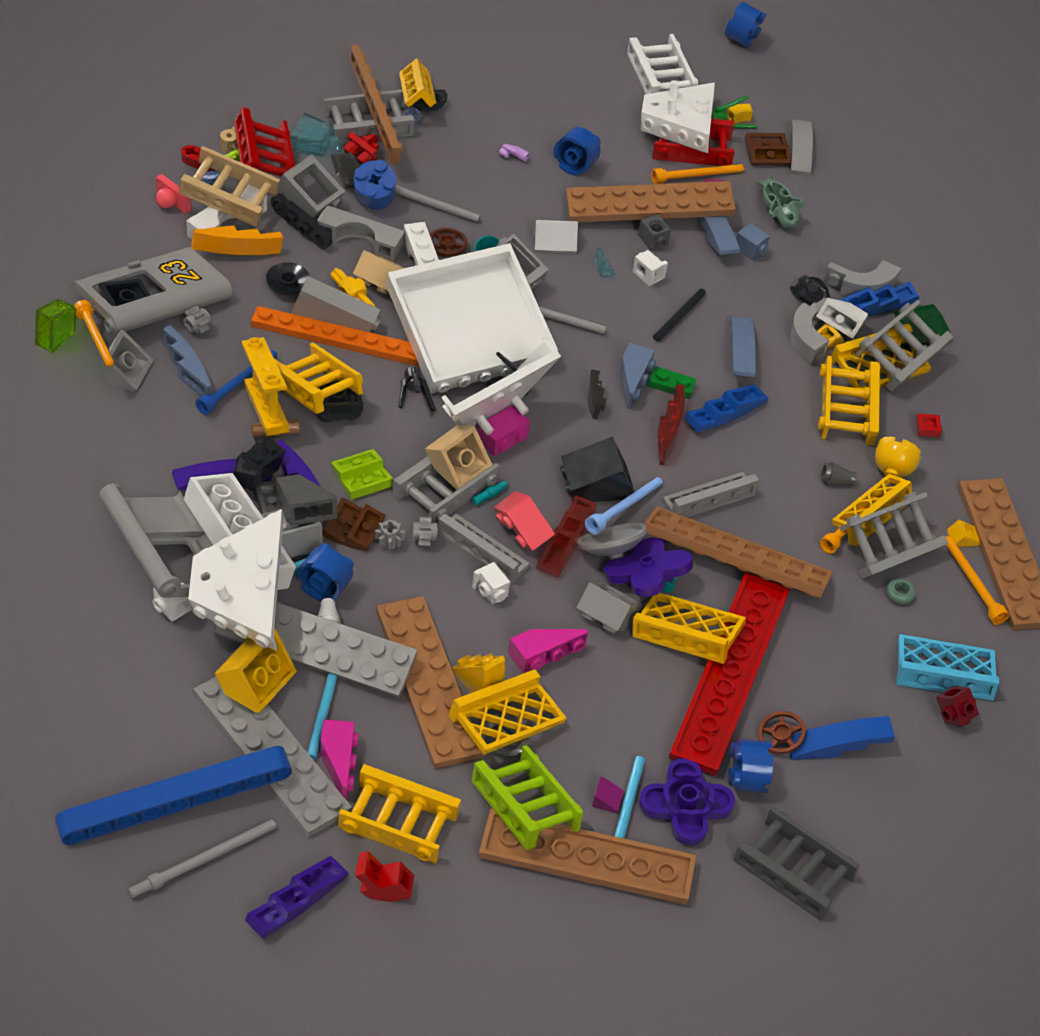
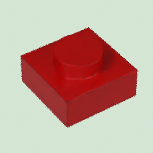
(928, 425)

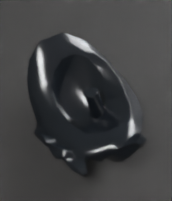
(441, 99)
(810, 289)

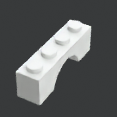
(213, 218)
(419, 244)

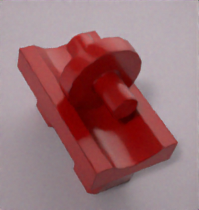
(366, 147)

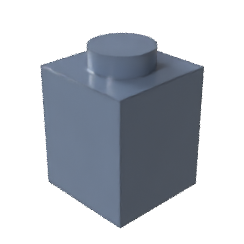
(752, 241)

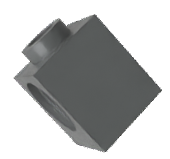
(654, 232)

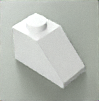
(842, 316)

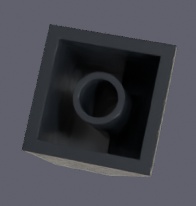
(597, 472)

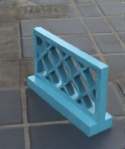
(942, 677)

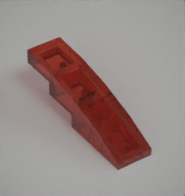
(670, 424)
(565, 539)

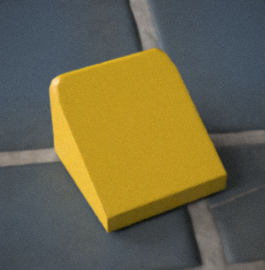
(831, 334)
(963, 534)

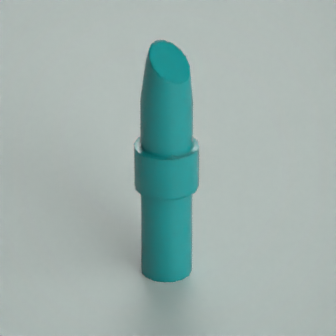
(489, 493)

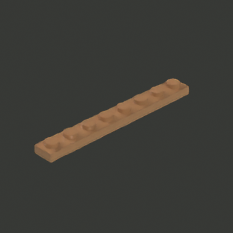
(376, 107)

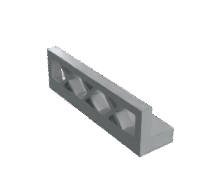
(712, 494)
(481, 546)

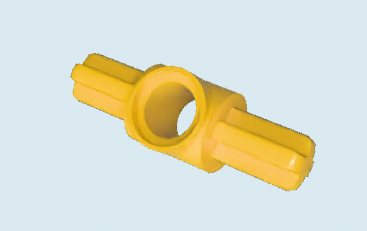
(351, 286)

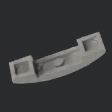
(801, 146)

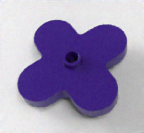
(648, 567)
(686, 801)

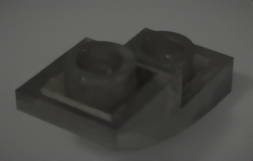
(345, 166)
(595, 394)

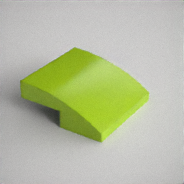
(362, 474)

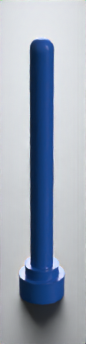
(207, 403)

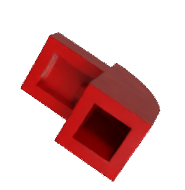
(384, 882)

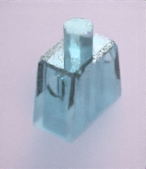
(313, 136)

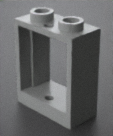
(299, 196)
(528, 259)

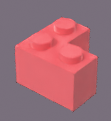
(526, 520)

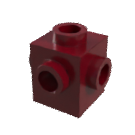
(957, 706)

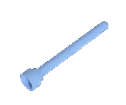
(597, 522)

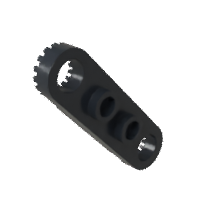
(301, 221)

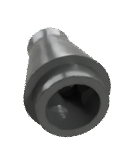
(836, 474)

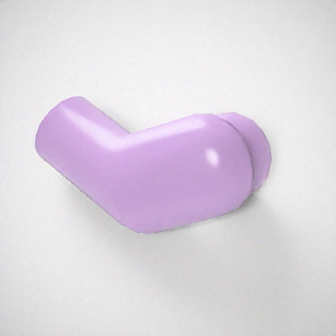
(514, 150)

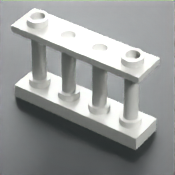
(648, 76)

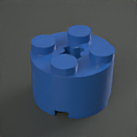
(745, 24)
(577, 150)
(375, 184)
(325, 573)
(751, 765)

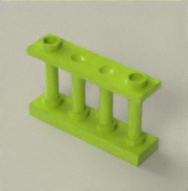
(514, 813)

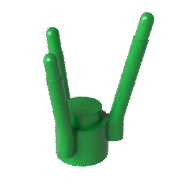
(721, 113)

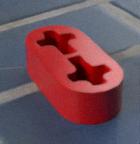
(190, 156)

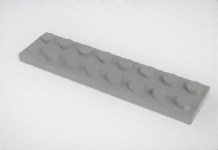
(340, 650)
(307, 792)

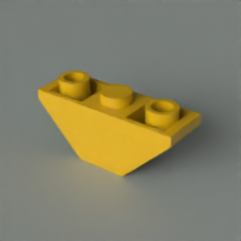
(480, 671)

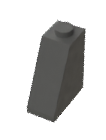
(304, 500)

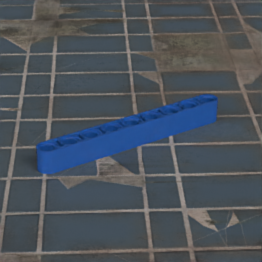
(172, 795)

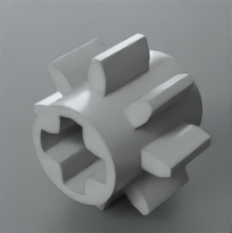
(197, 320)
(424, 531)
(389, 534)

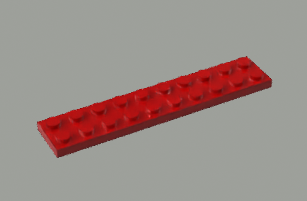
(726, 686)

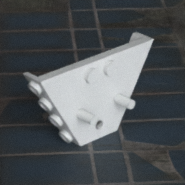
(680, 114)
(505, 392)
(241, 580)

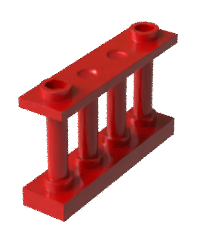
(719, 130)
(249, 150)

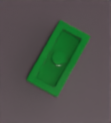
(666, 381)

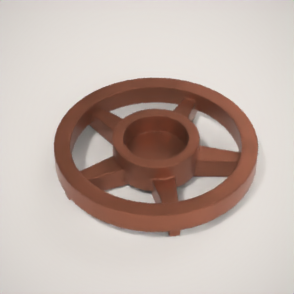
(448, 242)
(782, 732)

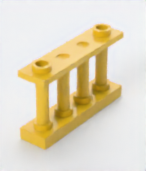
(264, 386)
(306, 391)
(869, 393)
(410, 793)

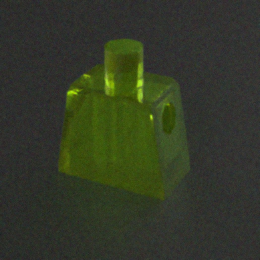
(54, 324)

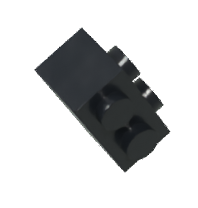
(258, 463)

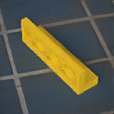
(417, 84)
(891, 496)

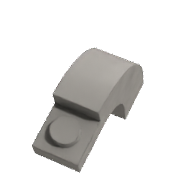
(853, 282)
(803, 337)

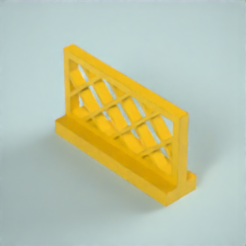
(848, 350)
(685, 636)
(494, 697)

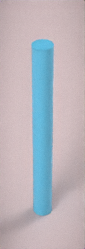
(322, 714)
(629, 797)

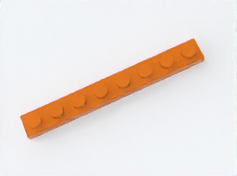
(334, 335)

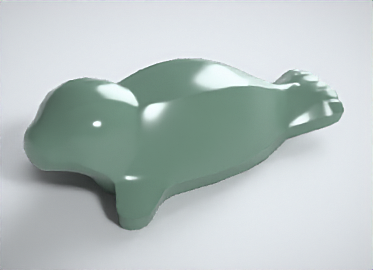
(781, 202)

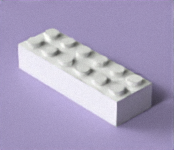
(226, 509)

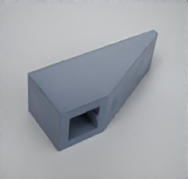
(634, 371)

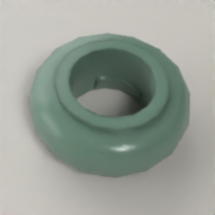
(897, 597)

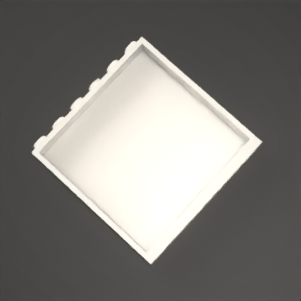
(465, 313)

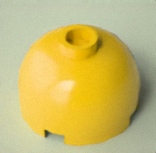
(897, 457)

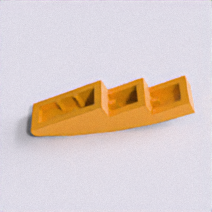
(242, 242)

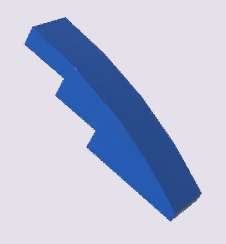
(883, 299)
(726, 409)
(843, 736)

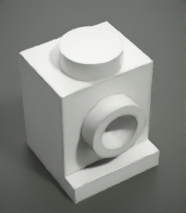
(649, 268)
(491, 583)

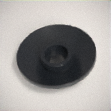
(286, 278)

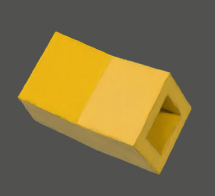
(740, 113)

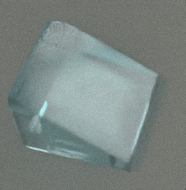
(603, 264)

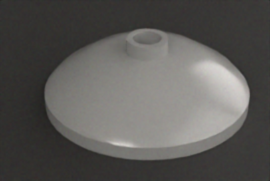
(613, 540)

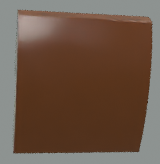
(767, 149)
(354, 525)

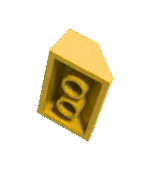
(256, 673)

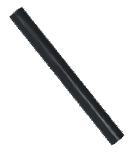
(679, 314)

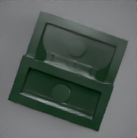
(933, 320)

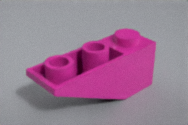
(542, 646)
(336, 752)

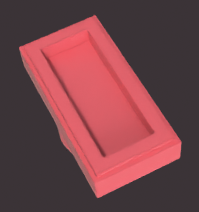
(169, 196)

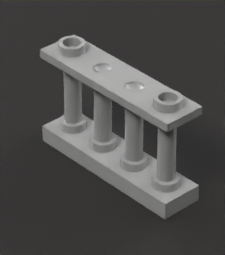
(355, 105)
(910, 364)
(423, 473)
(891, 556)

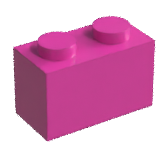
(508, 428)

